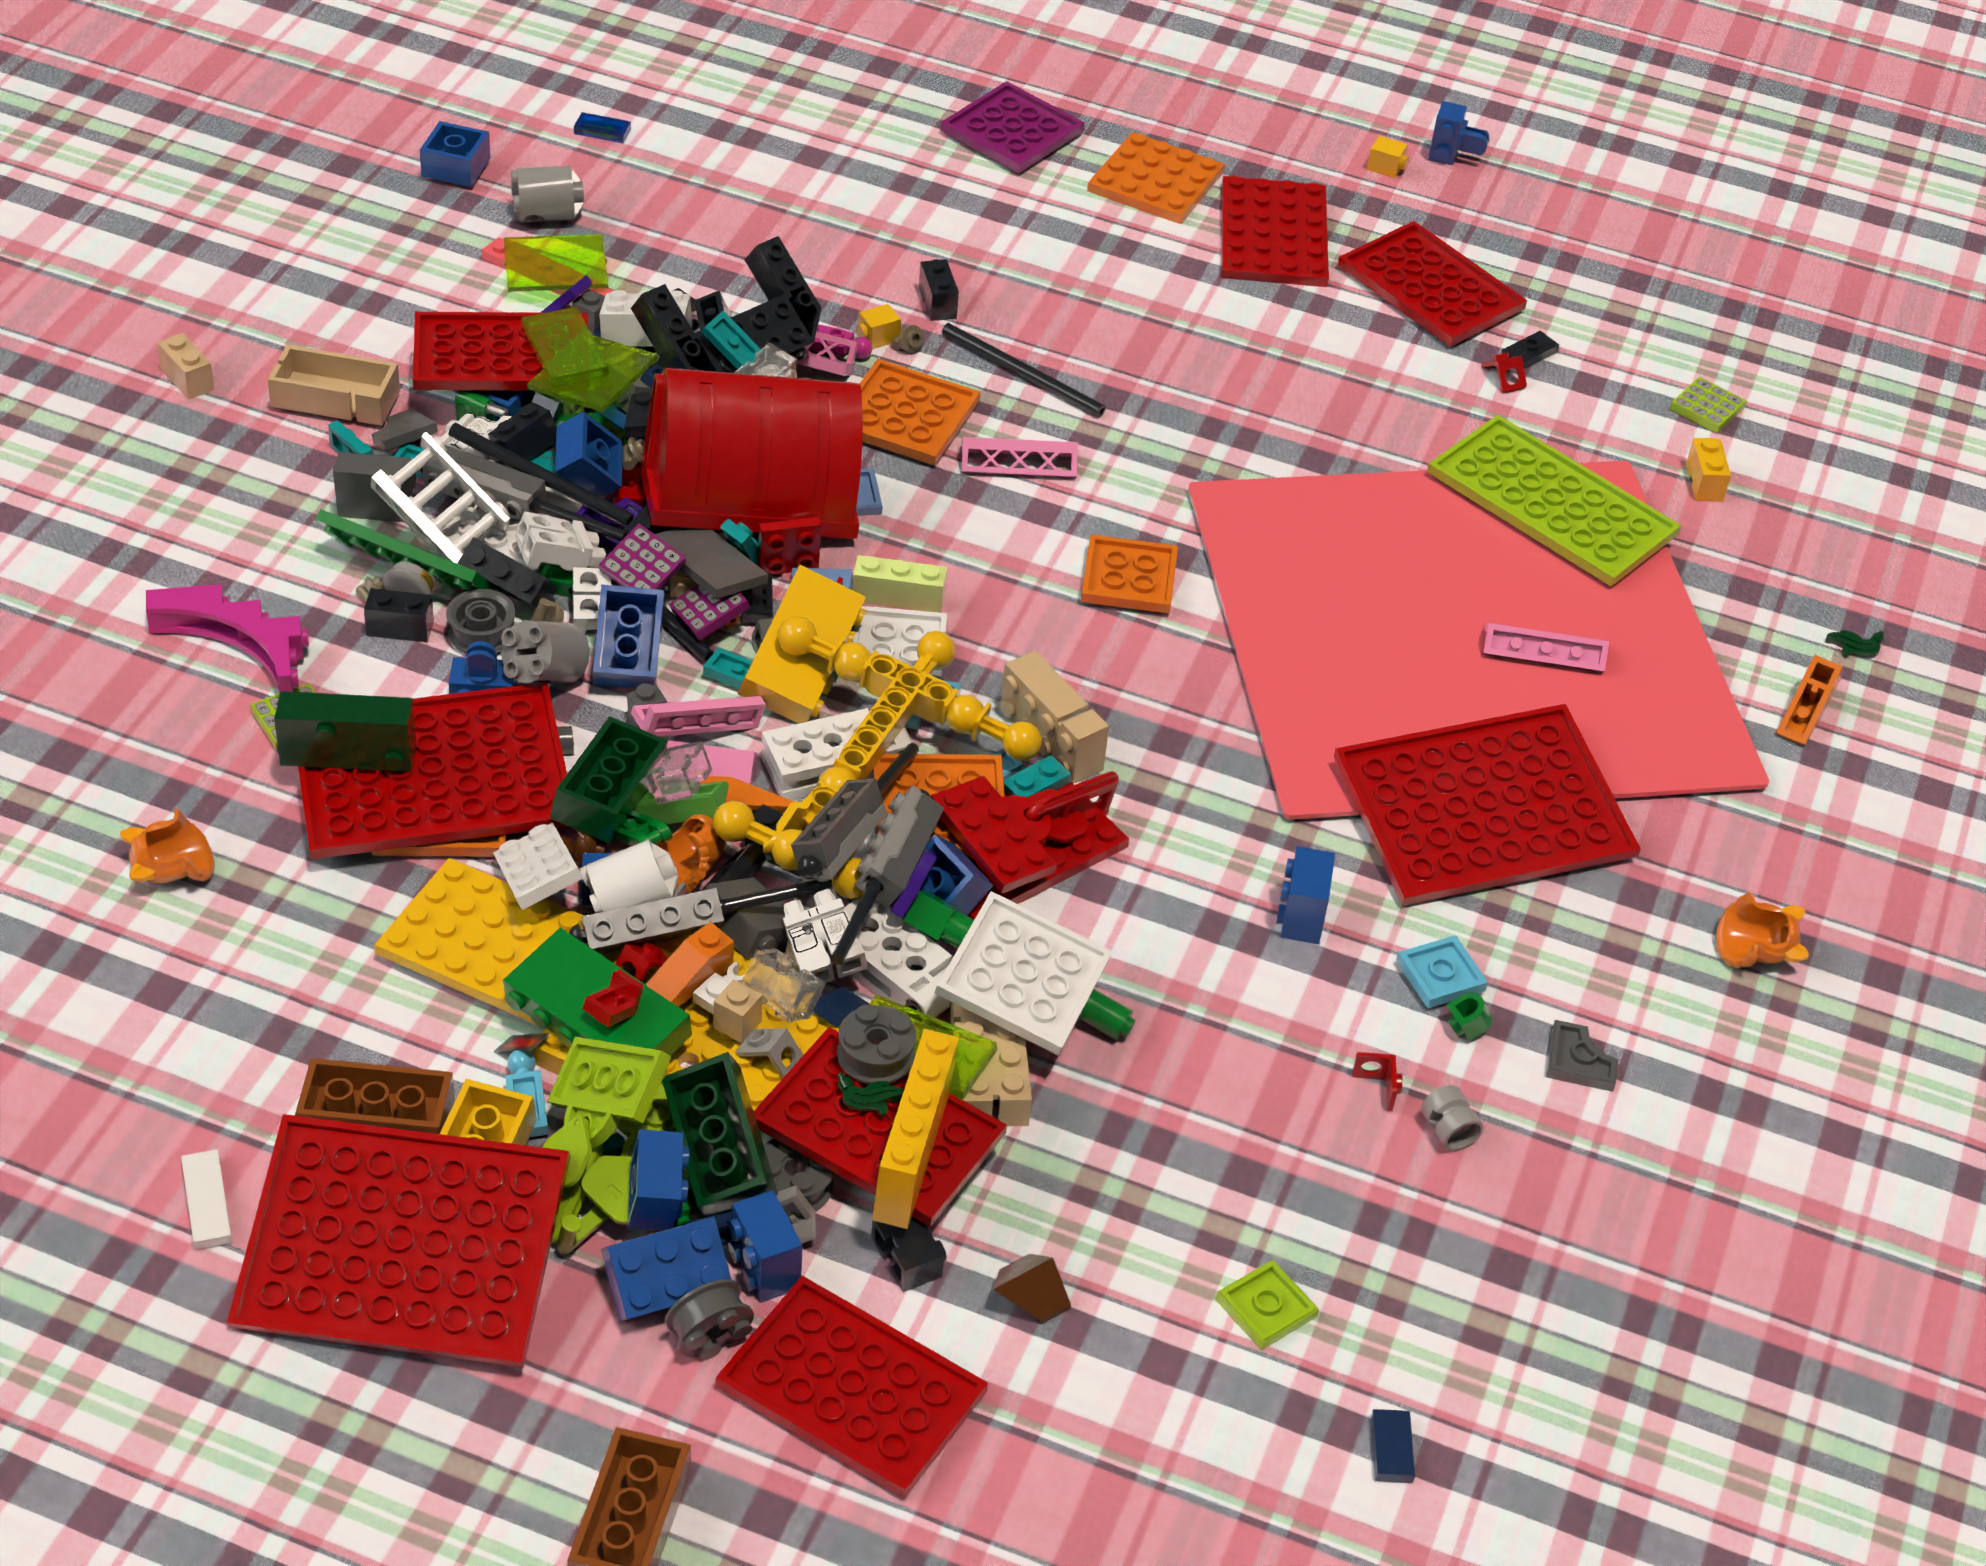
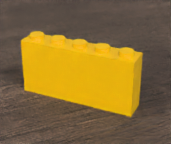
(794, 682)
(915, 1129)

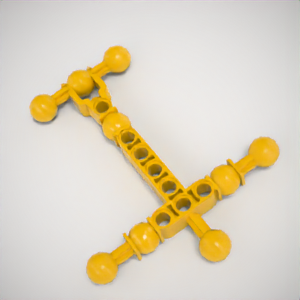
(901, 693)

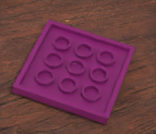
(1012, 126)

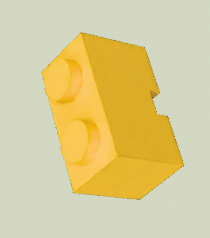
(1708, 469)

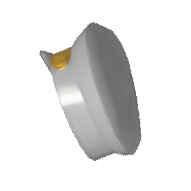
(410, 578)

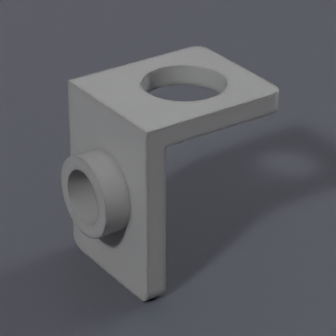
(771, 1044)

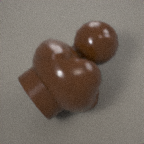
(583, 844)

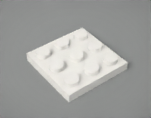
(898, 632)

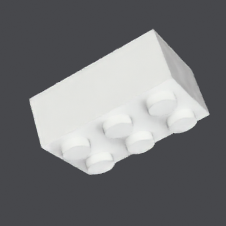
(620, 323)

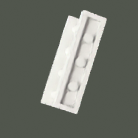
(410, 508)

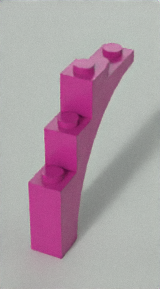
(207, 613)

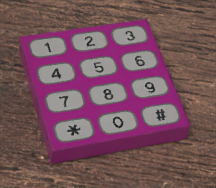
(642, 560)
(704, 613)

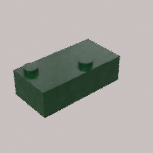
(345, 731)
(607, 780)
(721, 1131)

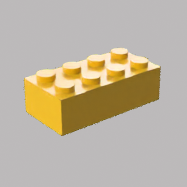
(491, 1114)

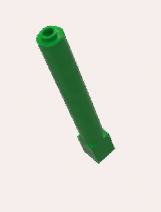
(948, 924)

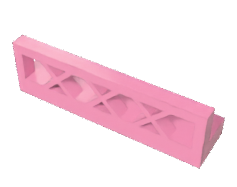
(831, 364)
(1023, 448)
(1545, 646)
(699, 716)

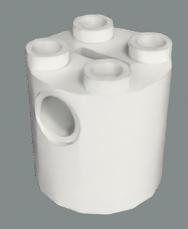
(630, 877)

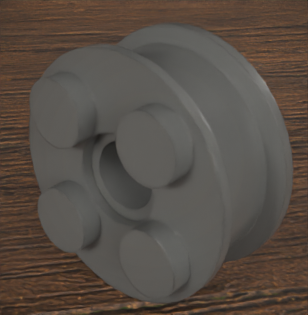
(479, 617)
(876, 1044)
(809, 1176)
(709, 1318)

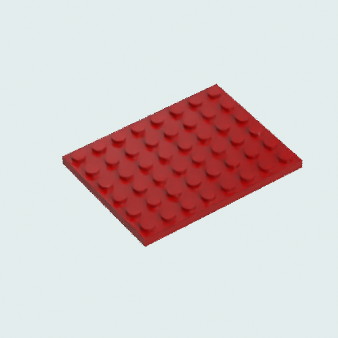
(477, 771)
(1485, 804)
(401, 1240)

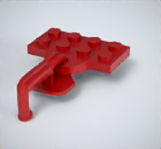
(1010, 831)

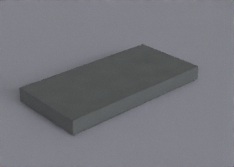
(714, 561)

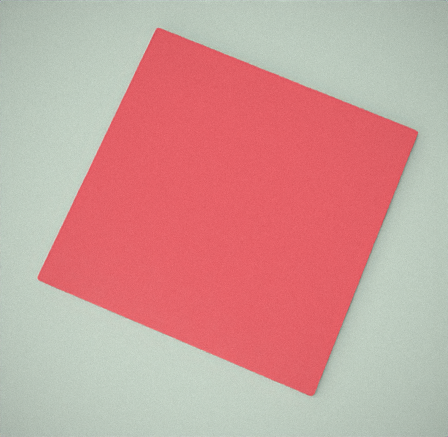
(1368, 619)

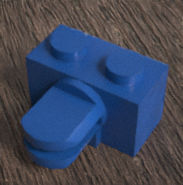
(1454, 134)
(478, 670)

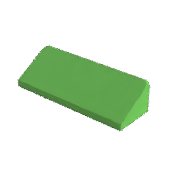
(704, 802)

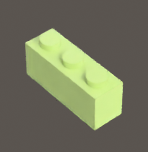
(900, 583)

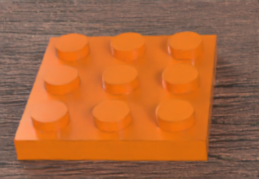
(1129, 574)

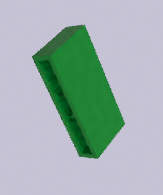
(563, 973)

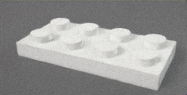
(537, 865)

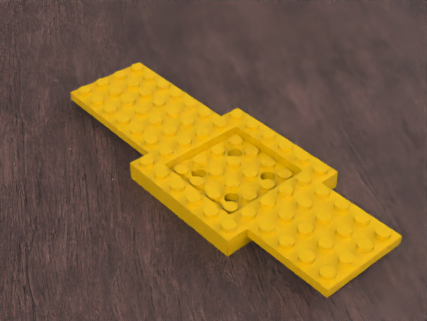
(474, 934)

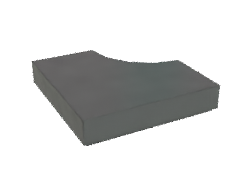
(403, 429)
(1578, 1060)

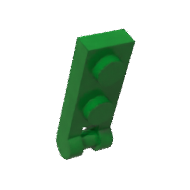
(641, 828)

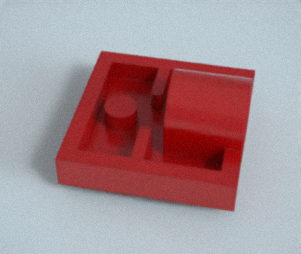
(788, 545)

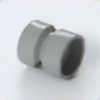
(1452, 1118)

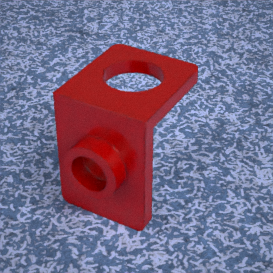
(1503, 363)
(642, 958)
(1386, 1072)

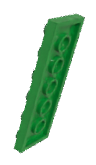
(375, 543)

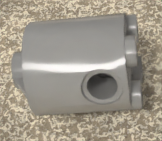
(546, 194)
(544, 652)

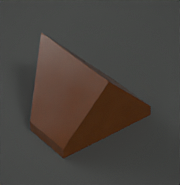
(1034, 1286)

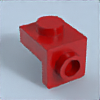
(631, 486)
(616, 1001)

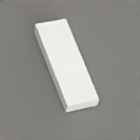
(206, 1199)

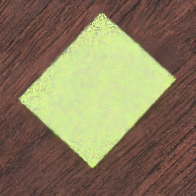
(554, 262)
(624, 367)

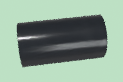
(741, 865)

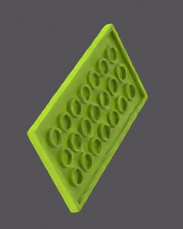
(1554, 499)

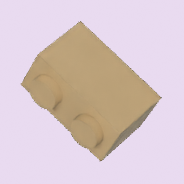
(185, 366)

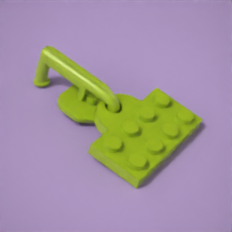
(599, 1089)
(608, 1179)

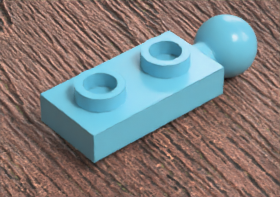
(528, 1082)

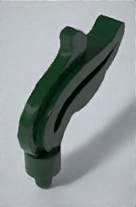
(1855, 645)
(871, 1098)

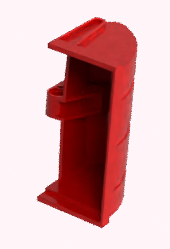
(752, 451)

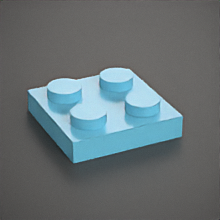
(1441, 971)

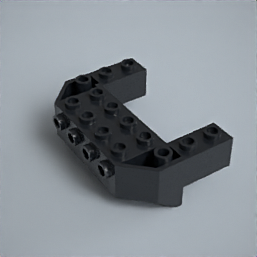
(785, 320)

